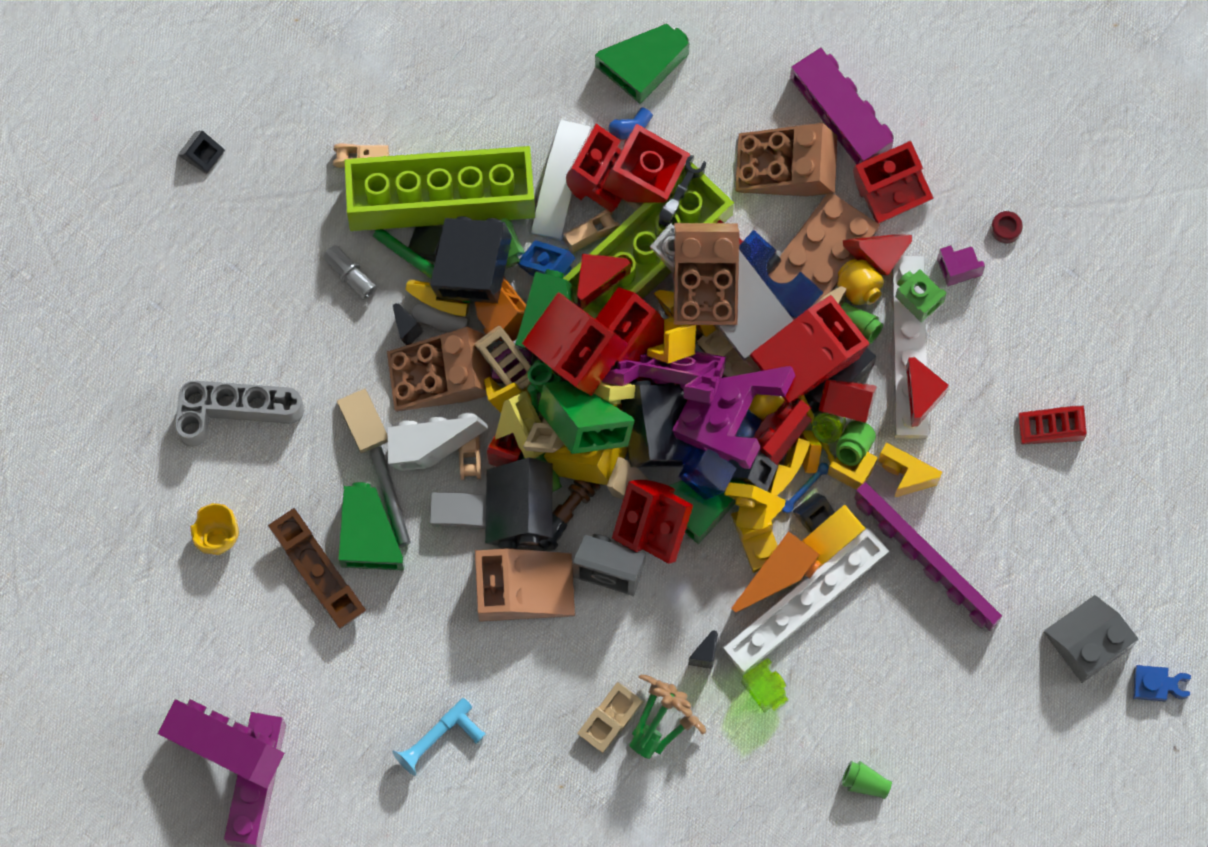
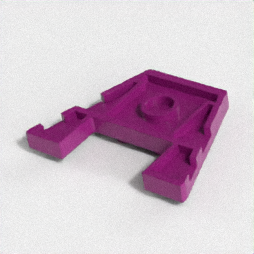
(696, 374)
(716, 424)

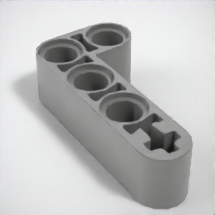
(238, 409)

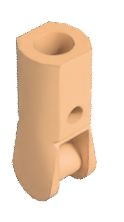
(363, 151)
(587, 233)
(470, 449)

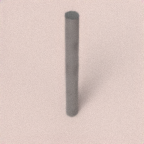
(390, 496)

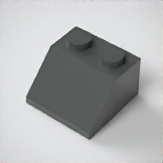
(608, 564)
(1091, 637)

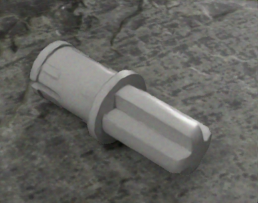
(349, 272)

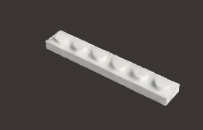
(909, 341)
(805, 601)

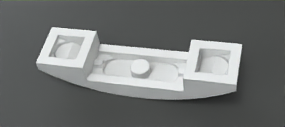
(554, 193)

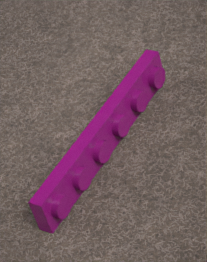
(935, 565)

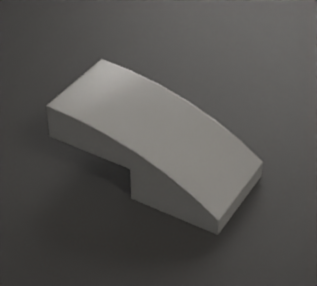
(458, 510)

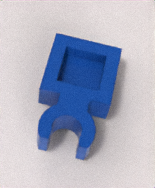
(1154, 684)

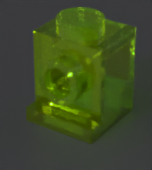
(765, 687)

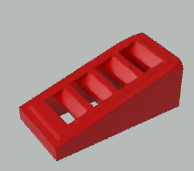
(1053, 436)

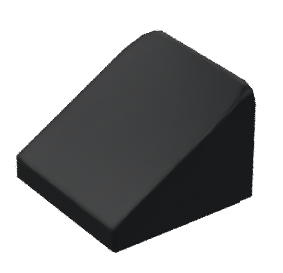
(201, 151)
(426, 241)
(407, 326)
(813, 512)
(705, 652)

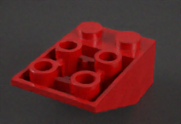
(633, 322)
(574, 344)
(814, 346)

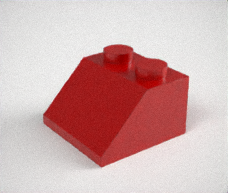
(645, 168)

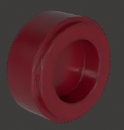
(1006, 227)

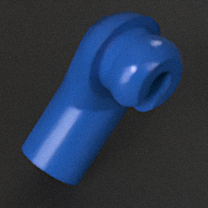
(623, 127)

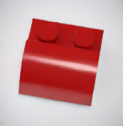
(592, 167)
(892, 182)
(782, 429)
(652, 519)

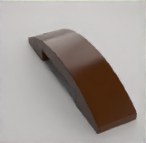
(316, 568)

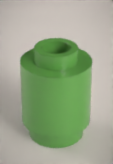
(855, 443)

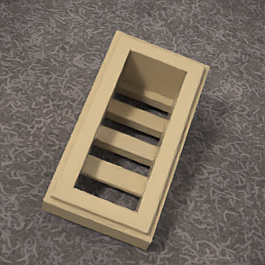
(491, 337)

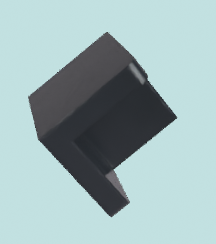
(759, 474)

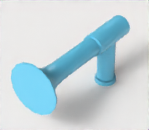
(455, 715)

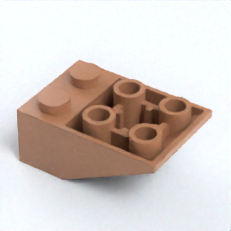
(787, 161)
(706, 273)
(438, 371)
(523, 584)

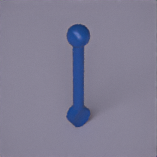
(789, 504)

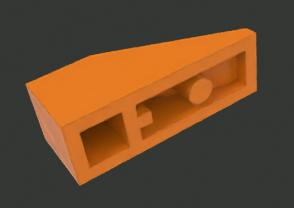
(506, 313)
(782, 569)

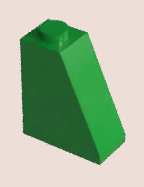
(643, 60)
(541, 294)
(584, 420)
(705, 513)
(366, 531)

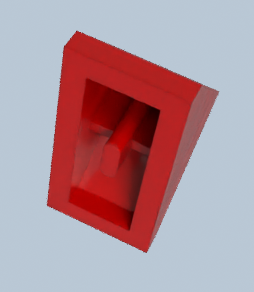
(879, 251)
(599, 275)
(924, 390)
(848, 399)
(504, 450)

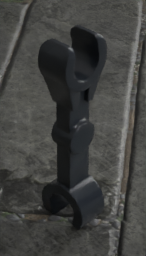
(670, 209)

